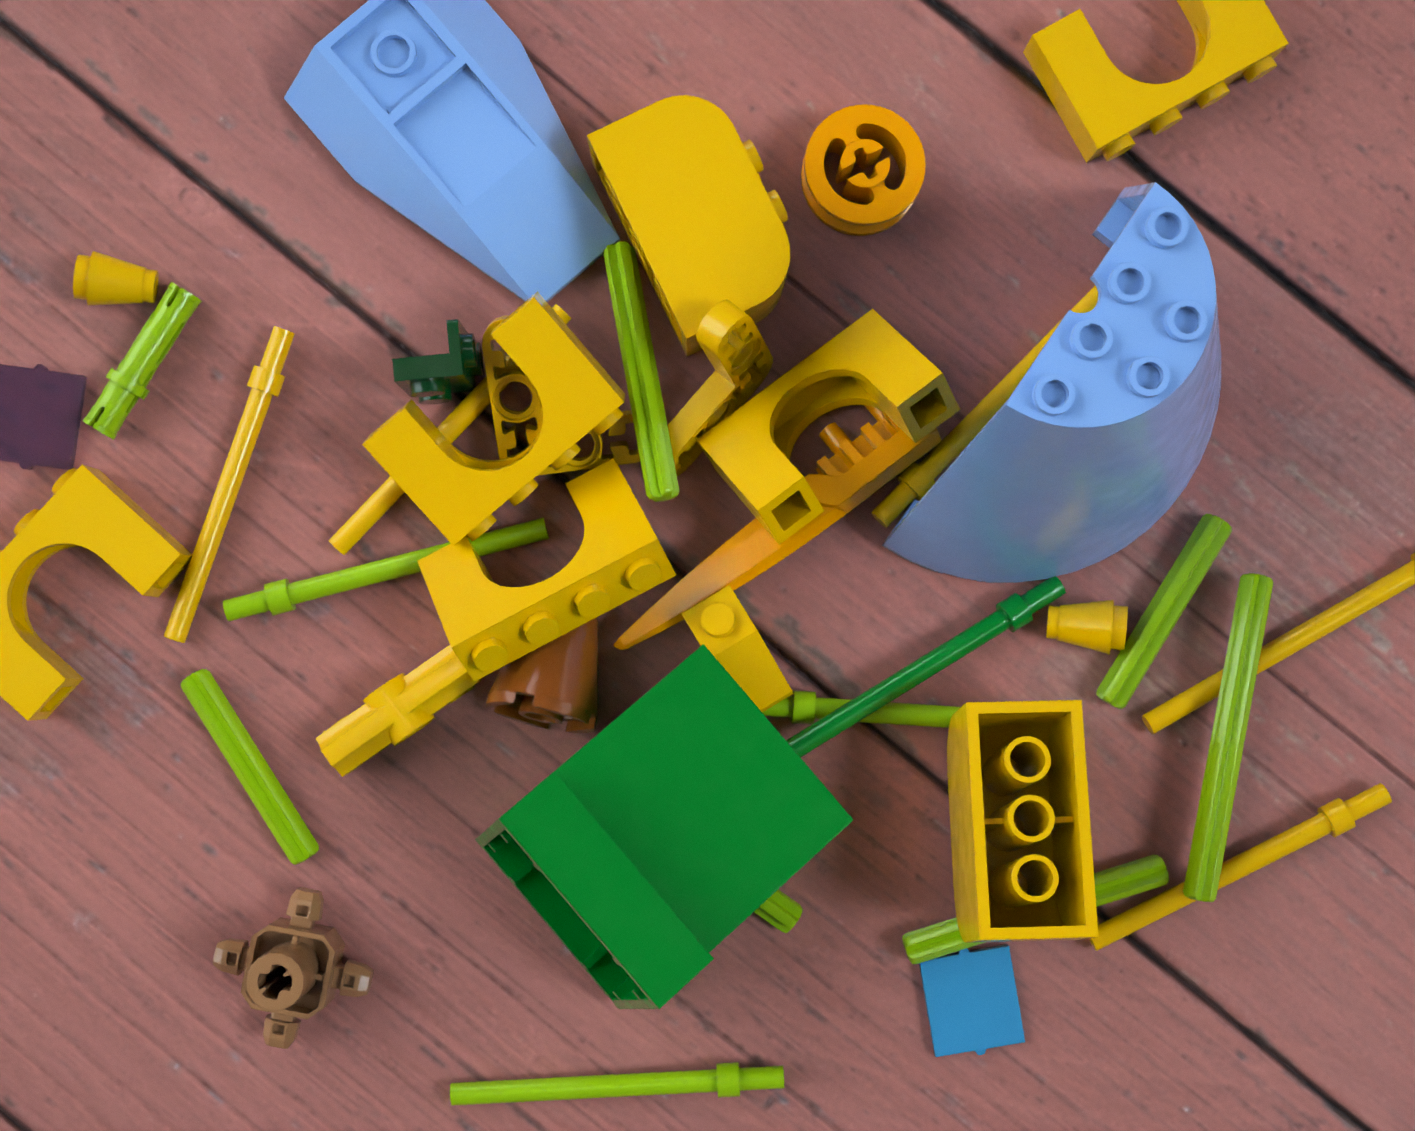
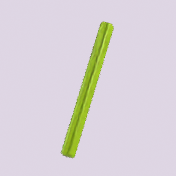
(1228, 737)

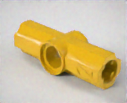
(395, 711)

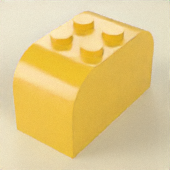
(694, 210)
(1020, 822)

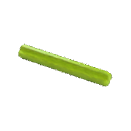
(1164, 611)
(249, 766)

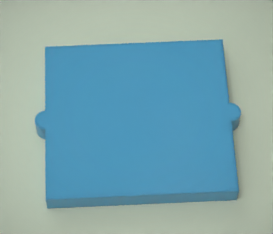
(972, 1001)

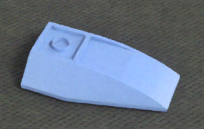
(457, 136)

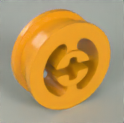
(858, 138)

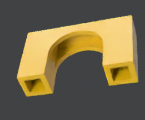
(1109, 108)
(858, 366)
(464, 491)
(81, 513)
(500, 624)

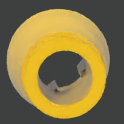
(113, 281)
(1089, 625)

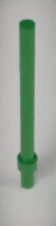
(1009, 614)

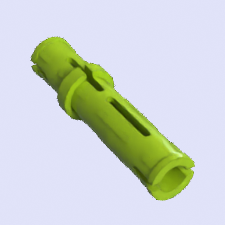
(141, 361)

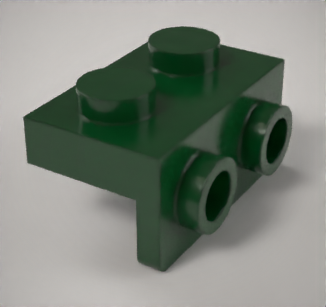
(439, 375)

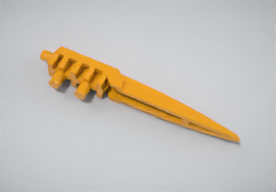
(840, 486)

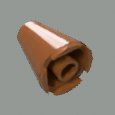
(552, 683)

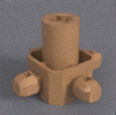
(311, 957)

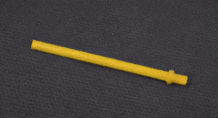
(1287, 644)

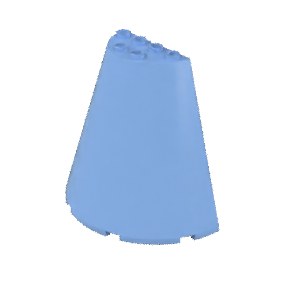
(1097, 424)

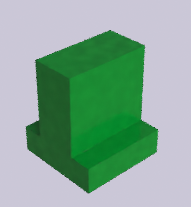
(665, 833)

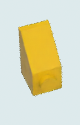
(737, 645)

